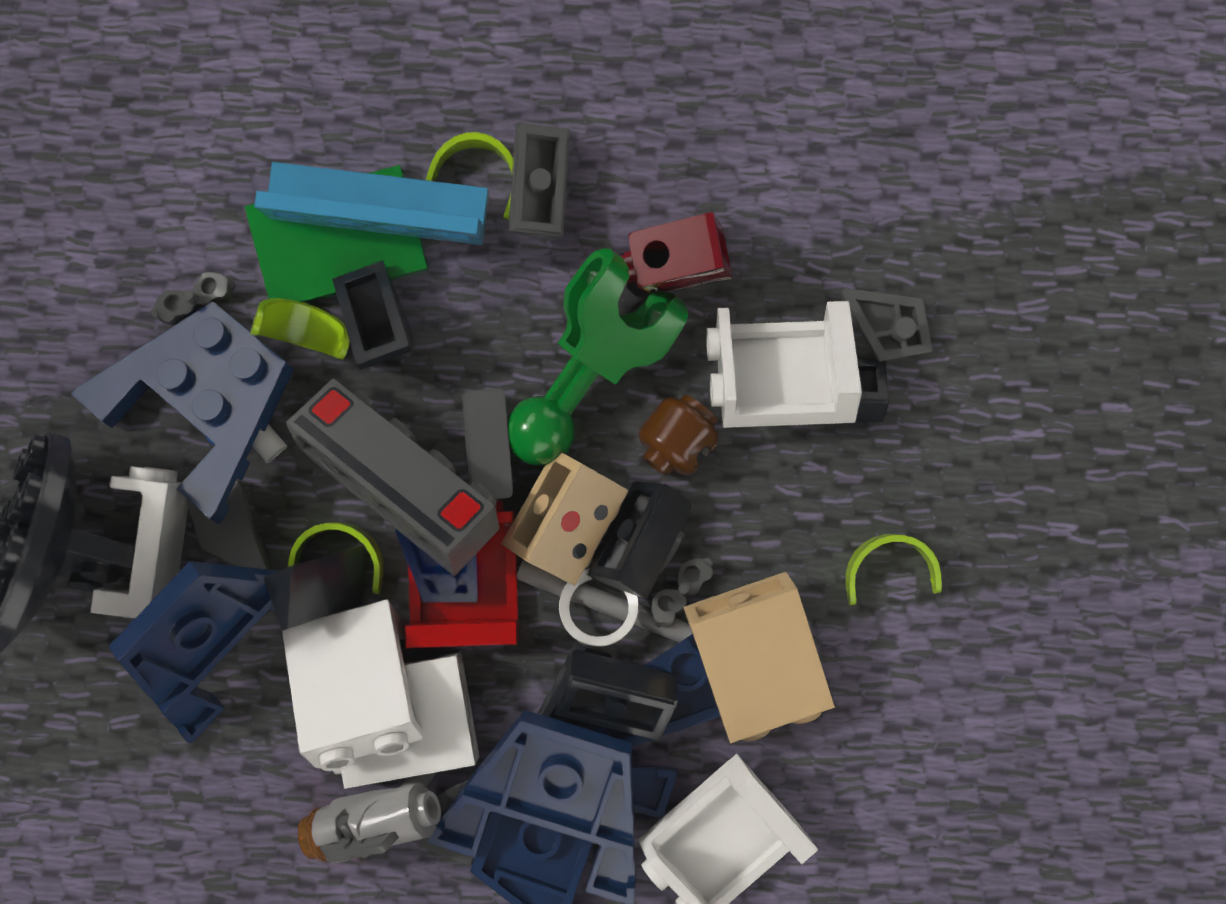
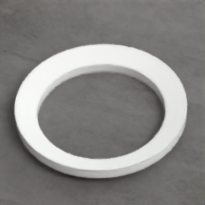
(564, 604)

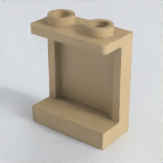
(759, 657)

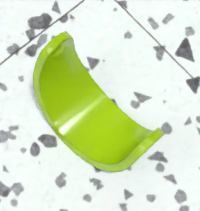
(466, 141)
(301, 326)
(362, 535)
(866, 547)

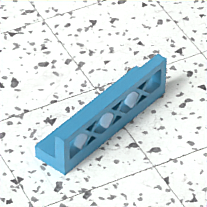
(375, 203)

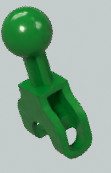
(599, 344)

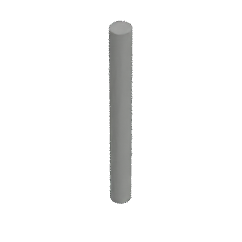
(601, 601)

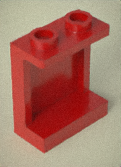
(485, 622)

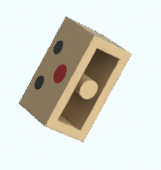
(564, 518)

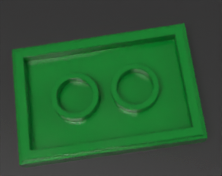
(304, 258)

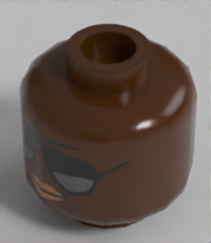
(678, 435)

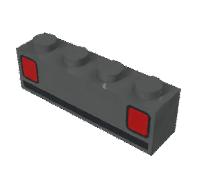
(395, 475)

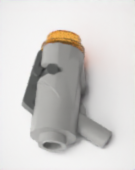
(370, 822)

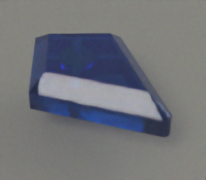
(434, 581)

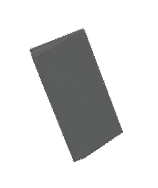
(539, 181)
(488, 441)

